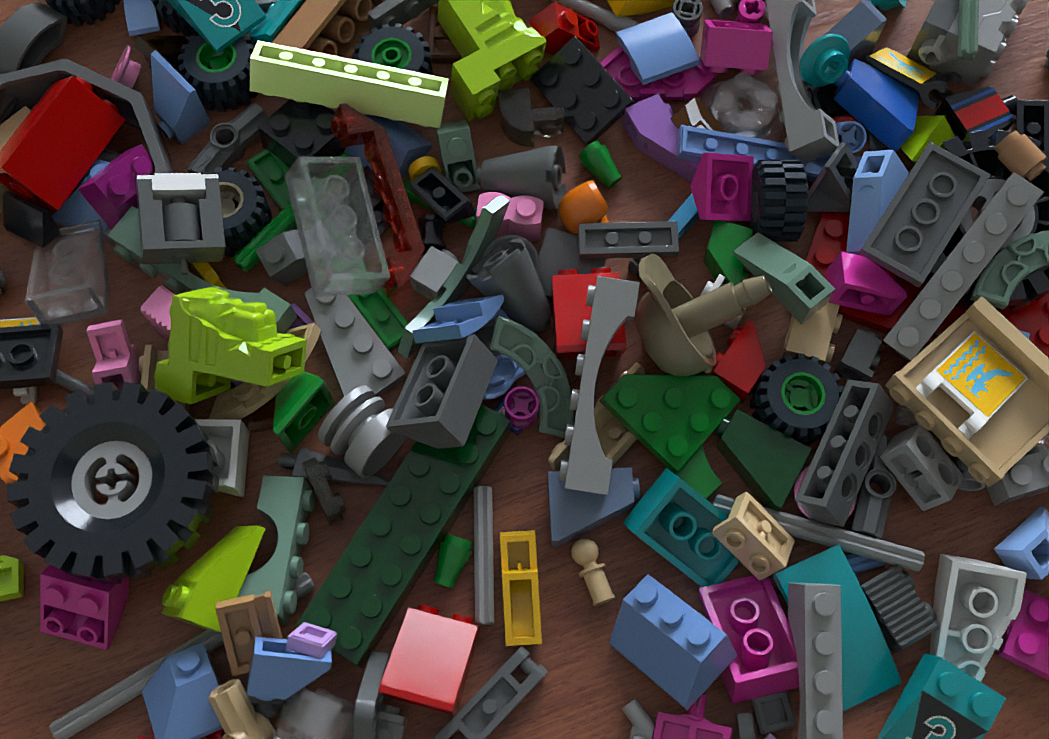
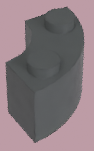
(30, 36)

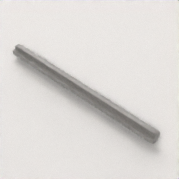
(133, 685)

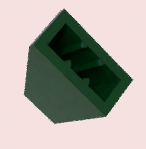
(762, 457)

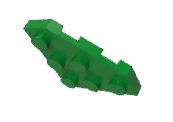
(670, 412)

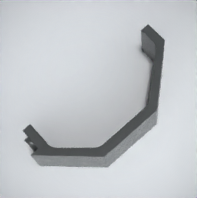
(29, 85)

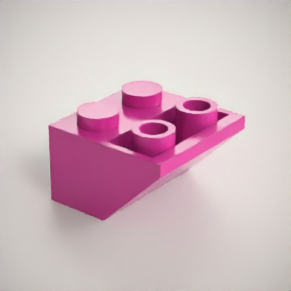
(81, 608)

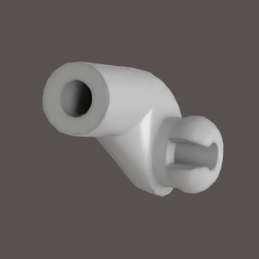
(642, 724)

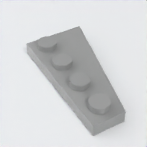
(353, 346)

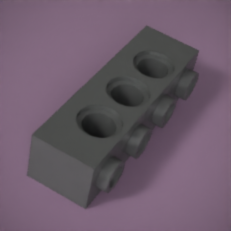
(845, 452)

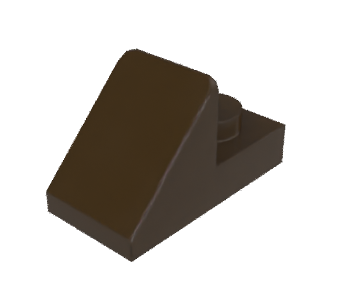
(167, 46)

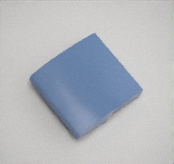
(658, 48)
(459, 319)

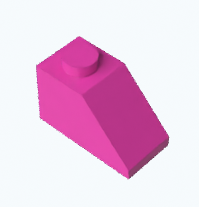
(863, 285)

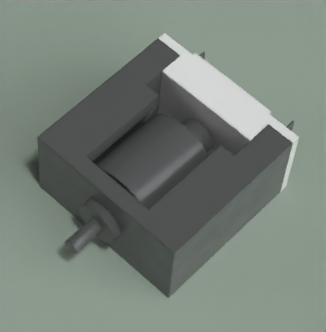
(180, 228)

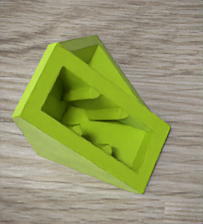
(926, 130)

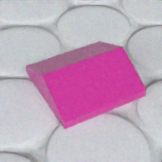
(723, 187)

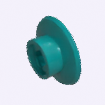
(825, 60)

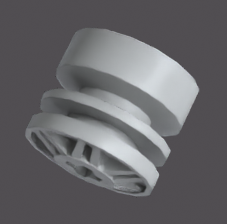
(360, 431)

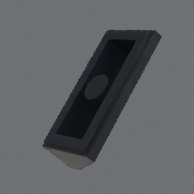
(442, 196)
(28, 220)

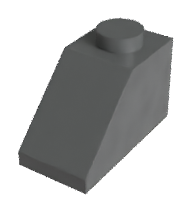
(284, 257)

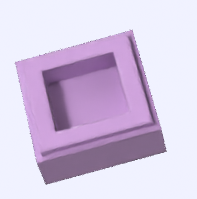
(311, 640)

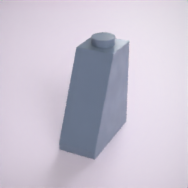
(860, 29)
(579, 512)

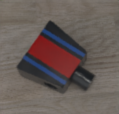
(978, 111)

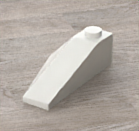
(973, 610)

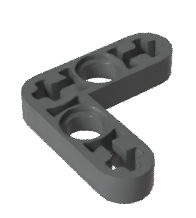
(369, 699)

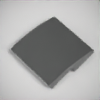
(561, 252)

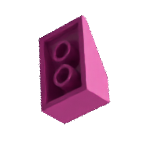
(759, 634)

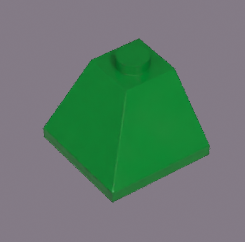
(300, 408)

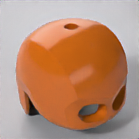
(582, 206)

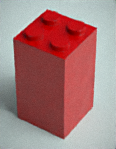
(58, 143)

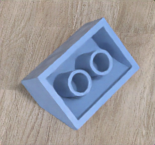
(670, 641)

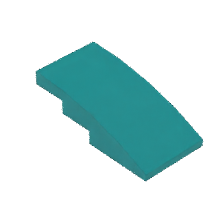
(865, 654)

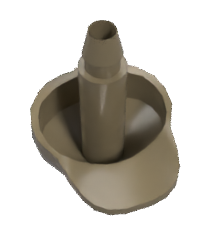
(678, 327)

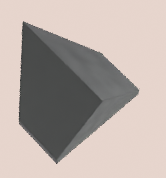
(834, 184)

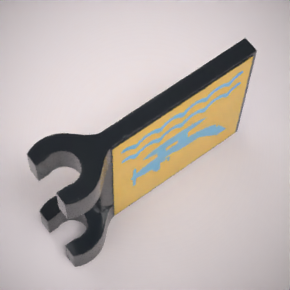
(913, 74)

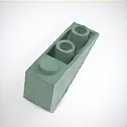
(792, 279)

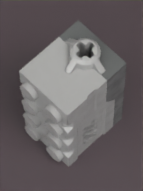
(938, 38)

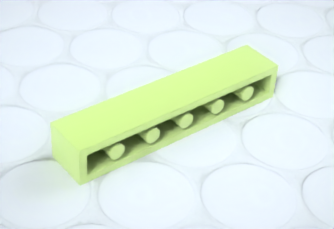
(341, 80)

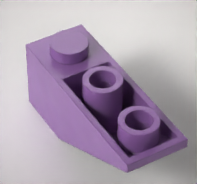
(656, 135)

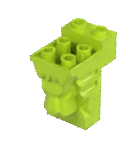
(493, 48)
(222, 341)

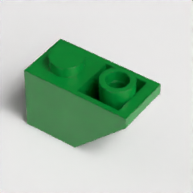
(719, 252)

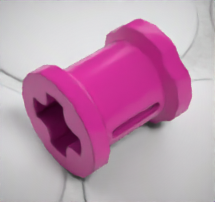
(750, 11)

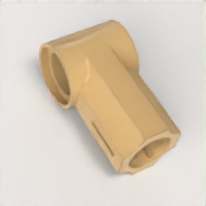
(237, 713)

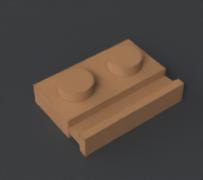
(241, 622)

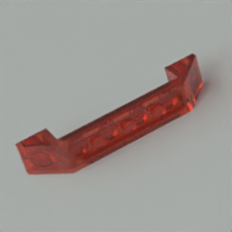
(357, 129)

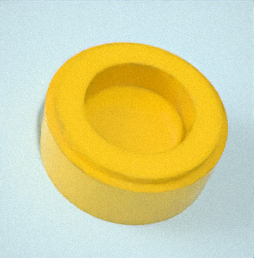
(421, 165)

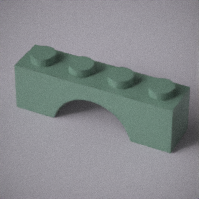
(286, 505)

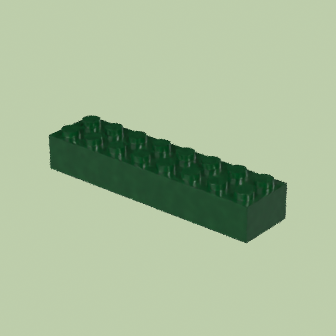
(402, 537)

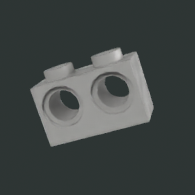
(922, 467)

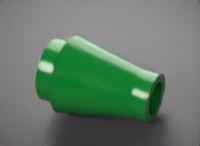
(599, 163)
(451, 559)

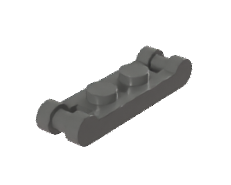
(495, 699)

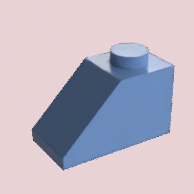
(281, 671)

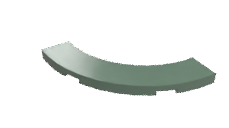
(457, 282)

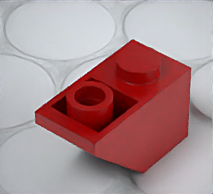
(561, 24)
(742, 362)

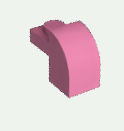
(114, 354)

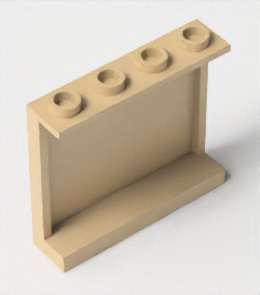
(1012, 428)

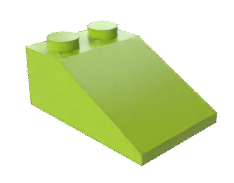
(213, 579)

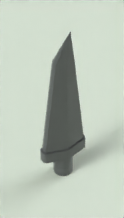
(338, 469)

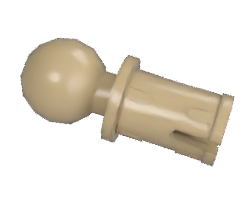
(586, 553)

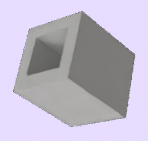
(432, 272)

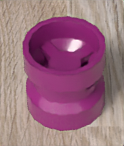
(524, 401)

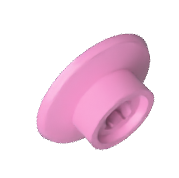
(126, 69)

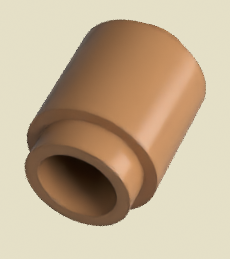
(1021, 156)

